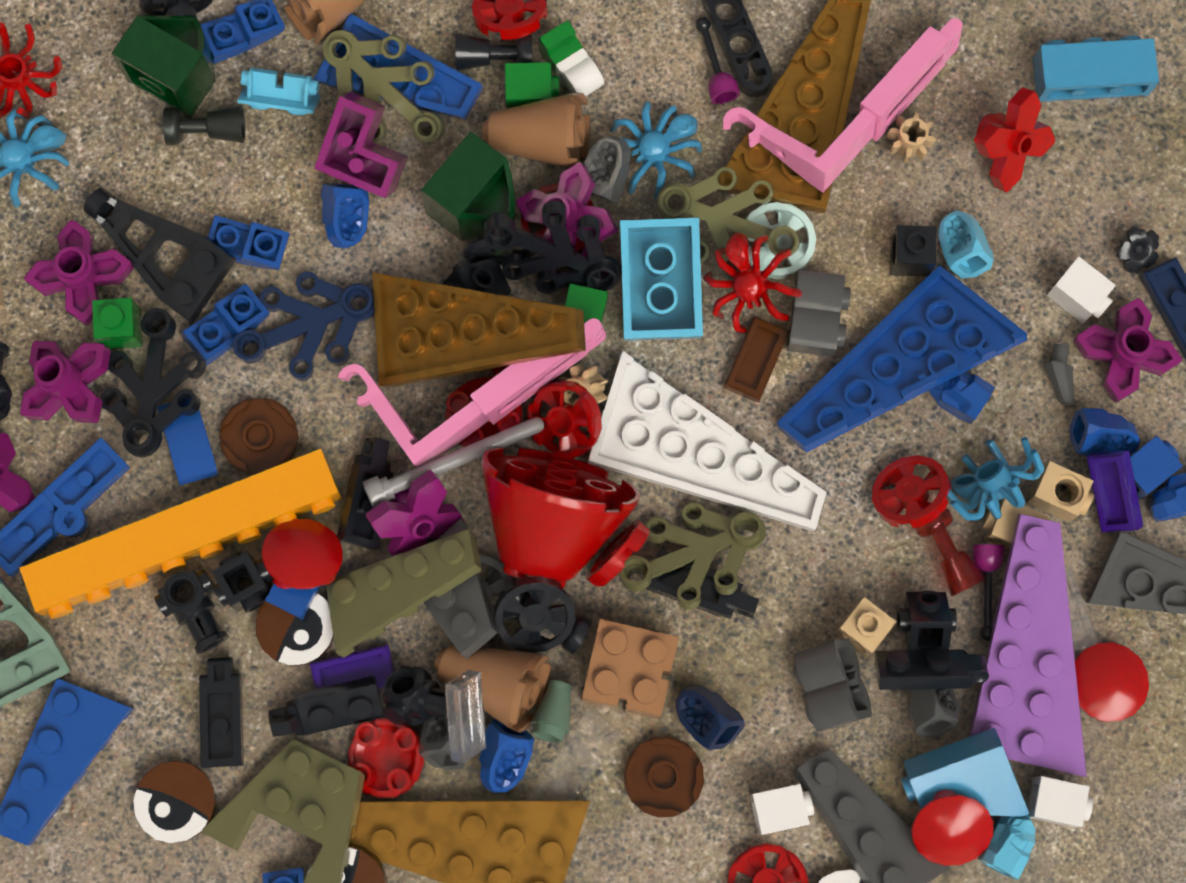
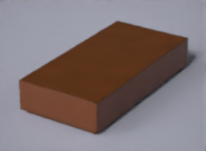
(756, 359)

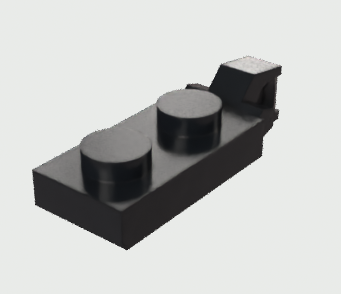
(354, 525)
(710, 599)
(328, 708)

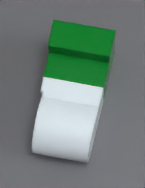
(570, 60)

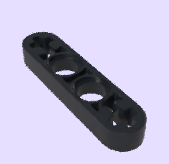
(740, 27)

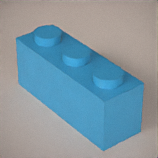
(1095, 69)

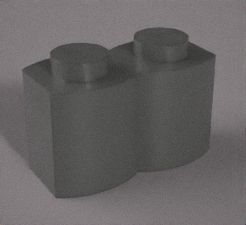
(817, 313)
(832, 685)

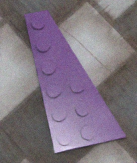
(1031, 657)

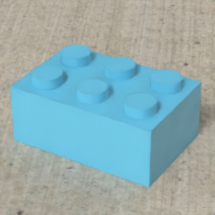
(661, 279)

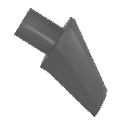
(1061, 375)

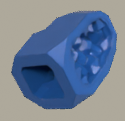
(344, 213)
(963, 396)
(1099, 431)
(1171, 500)
(504, 757)

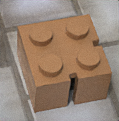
(629, 667)

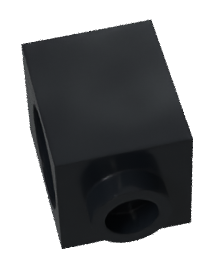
(912, 250)

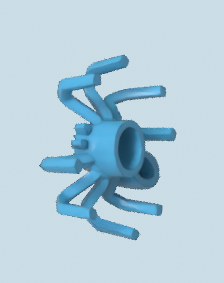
(654, 146)
(19, 156)
(993, 480)

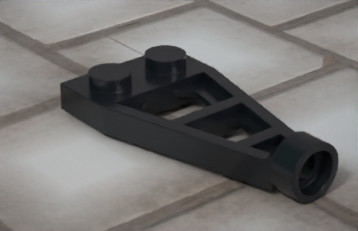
(197, 276)

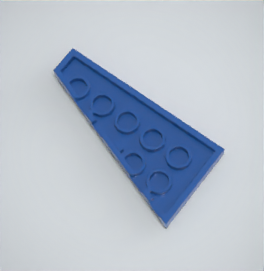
(916, 347)

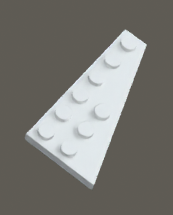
(681, 445)

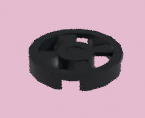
(535, 614)

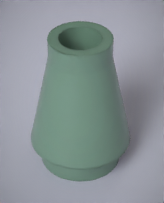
(553, 714)

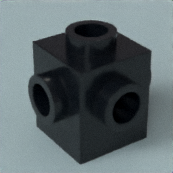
(479, 276)
(232, 572)
(926, 620)

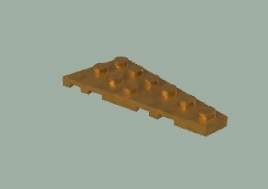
(807, 105)
(451, 331)
(473, 838)

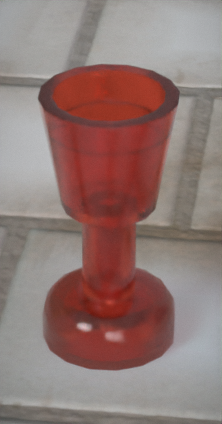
(957, 566)

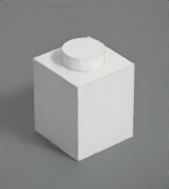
(1082, 291)
(1059, 802)
(781, 809)

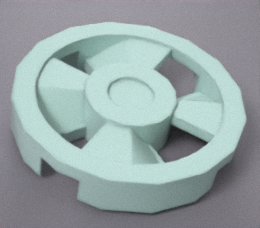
(787, 216)

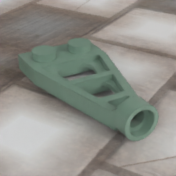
(38, 662)

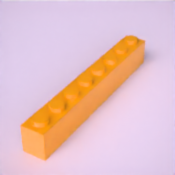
(180, 534)

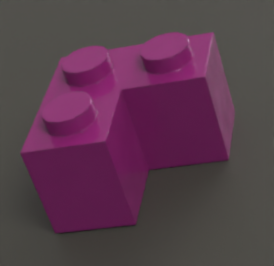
(350, 150)

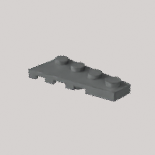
(863, 824)

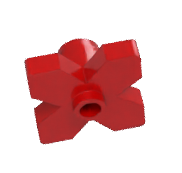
(1012, 137)

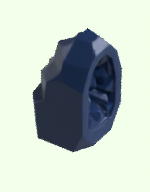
(708, 717)

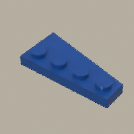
(446, 94)
(61, 748)

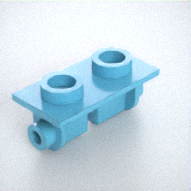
(296, 95)

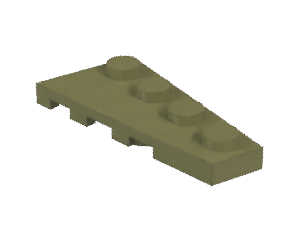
(395, 587)

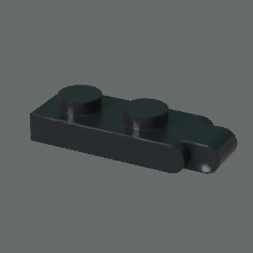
(929, 669)
(221, 715)

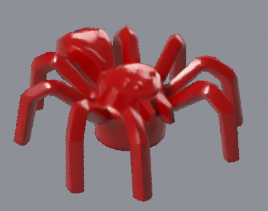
(17, 72)
(749, 282)

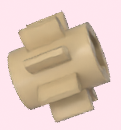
(900, 136)
(587, 378)

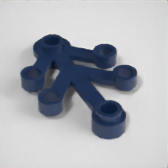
(311, 321)

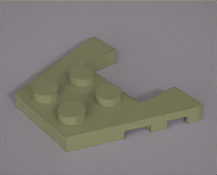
(304, 794)

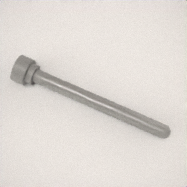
(384, 489)

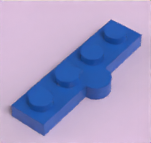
(60, 506)

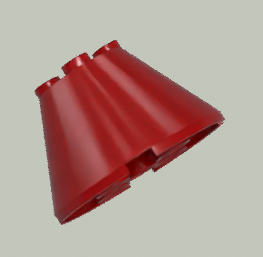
(551, 511)

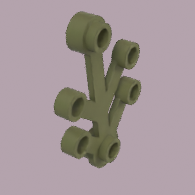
(377, 79)
(720, 216)
(697, 550)

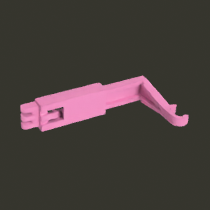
(875, 114)
(489, 402)

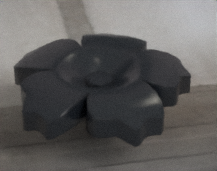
(1139, 249)

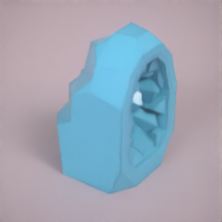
(964, 245)
(1010, 846)

